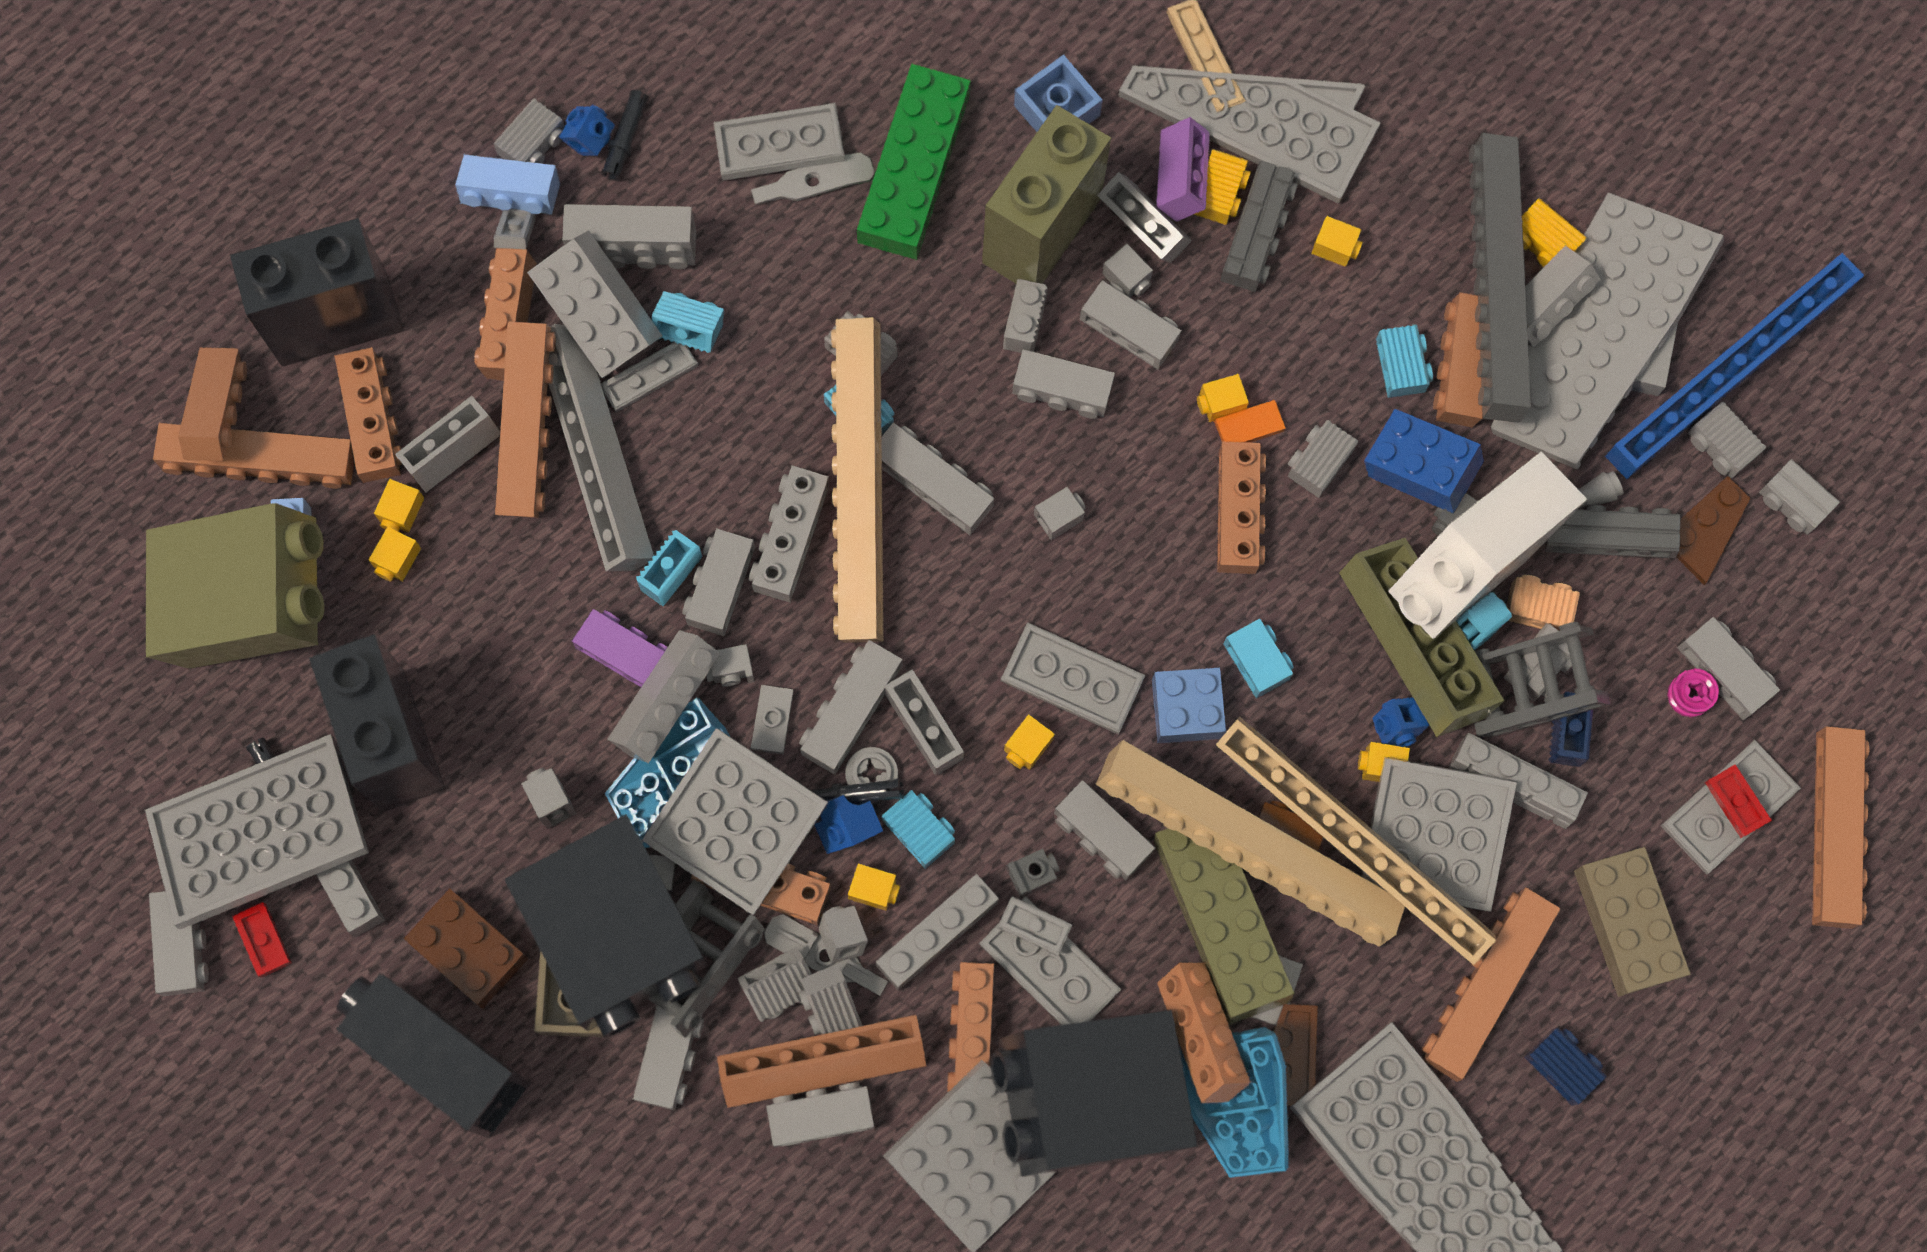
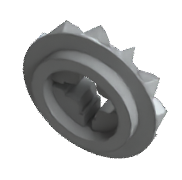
(879, 758)

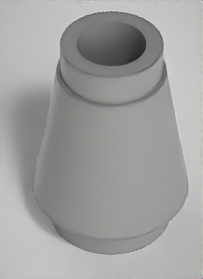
(1601, 490)

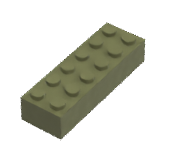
(1439, 671)
(1225, 927)

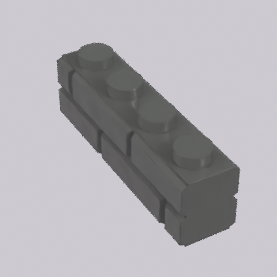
(1257, 226)
(1618, 533)

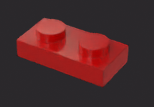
(1738, 801)
(262, 939)

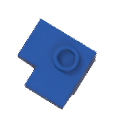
(846, 824)

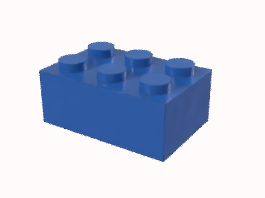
(1424, 460)

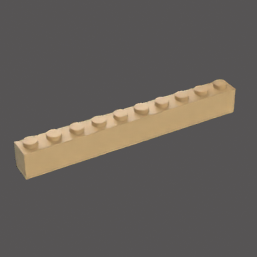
(858, 480)
(1357, 840)
(1250, 843)

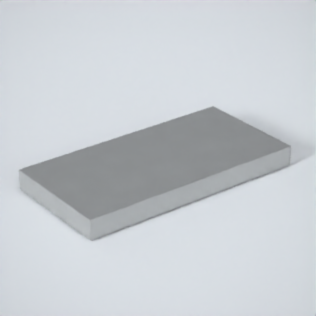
(779, 141)
(1072, 678)
(1703, 827)
(1064, 984)

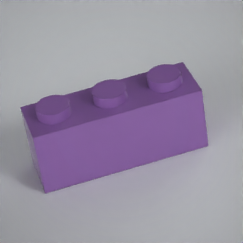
(1183, 169)
(618, 647)

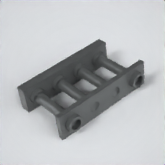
(1555, 704)
(692, 905)

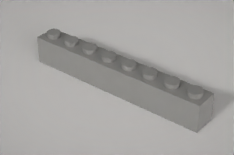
(597, 457)

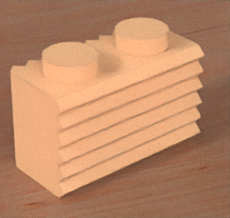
(1540, 603)

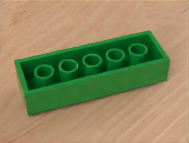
(913, 161)

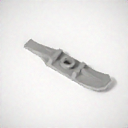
(832, 176)
(788, 934)

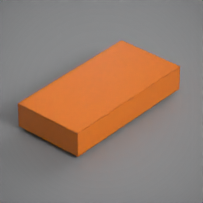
(1251, 423)

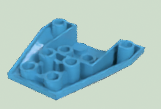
(646, 787)
(1250, 1128)

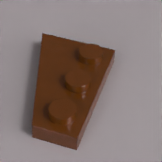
(1709, 527)
(1297, 1040)

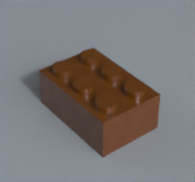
(466, 948)

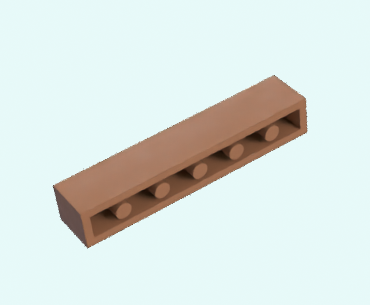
(523, 419)
(264, 456)
(1840, 828)
(1490, 984)
(821, 1061)

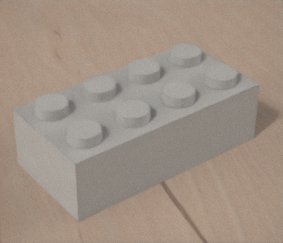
(636, 233)
(594, 303)

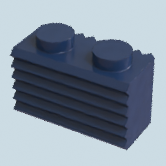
(1571, 738)
(1566, 1065)

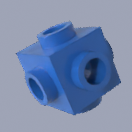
(587, 130)
(1400, 722)

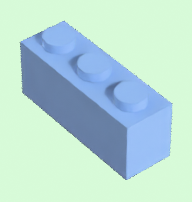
(507, 184)

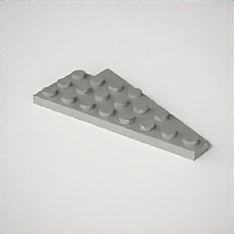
(1282, 121)

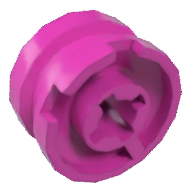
(1680, 689)

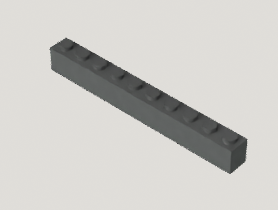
(1500, 279)

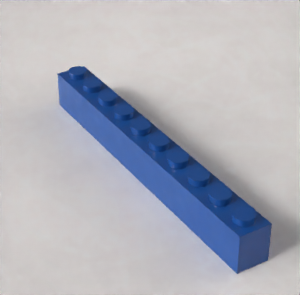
(1734, 366)

